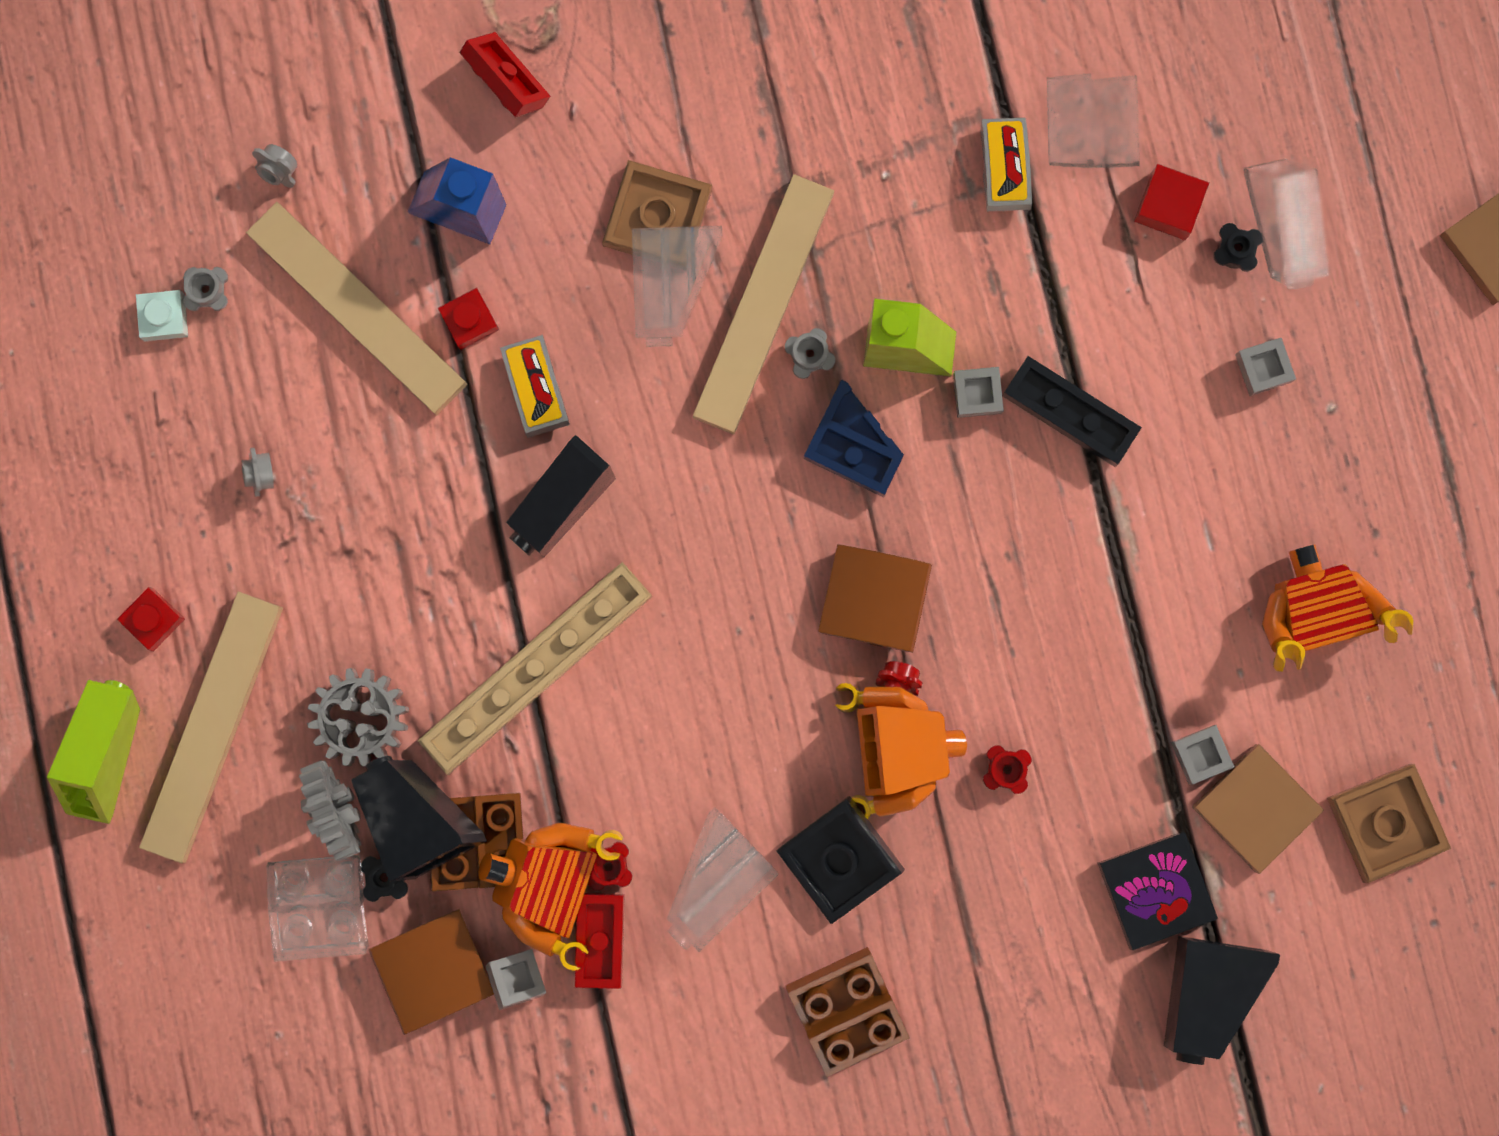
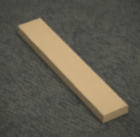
(763, 304)
(357, 308)
(534, 668)
(211, 728)

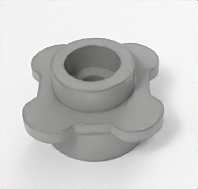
(275, 165)
(195, 280)
(809, 341)
(257, 472)

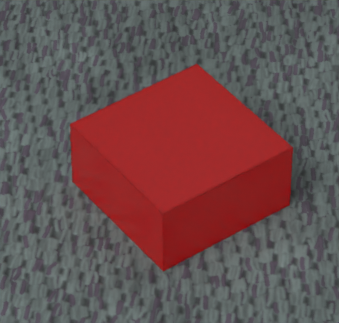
(1171, 202)

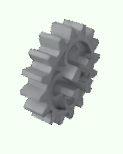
(345, 694)
(330, 810)

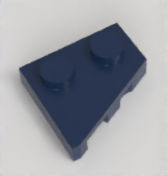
(854, 444)

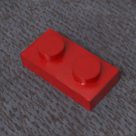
(504, 74)
(601, 932)

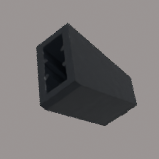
(560, 498)
(412, 819)
(1212, 995)

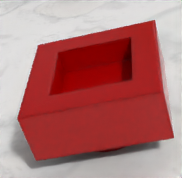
(468, 318)
(150, 619)

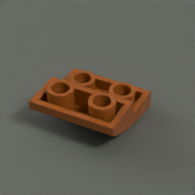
(875, 598)
(500, 822)
(431, 971)
(847, 1012)

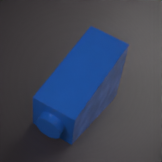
(460, 199)

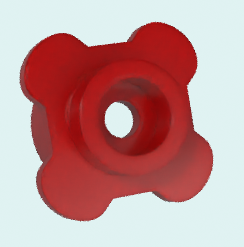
(900, 675)
(1016, 760)
(618, 875)

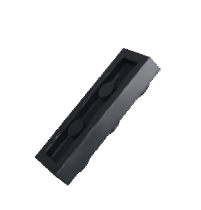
(1072, 411)

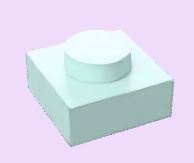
(161, 315)

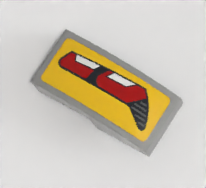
(1006, 164)
(534, 386)

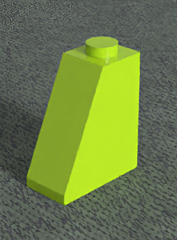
(908, 339)
(95, 751)

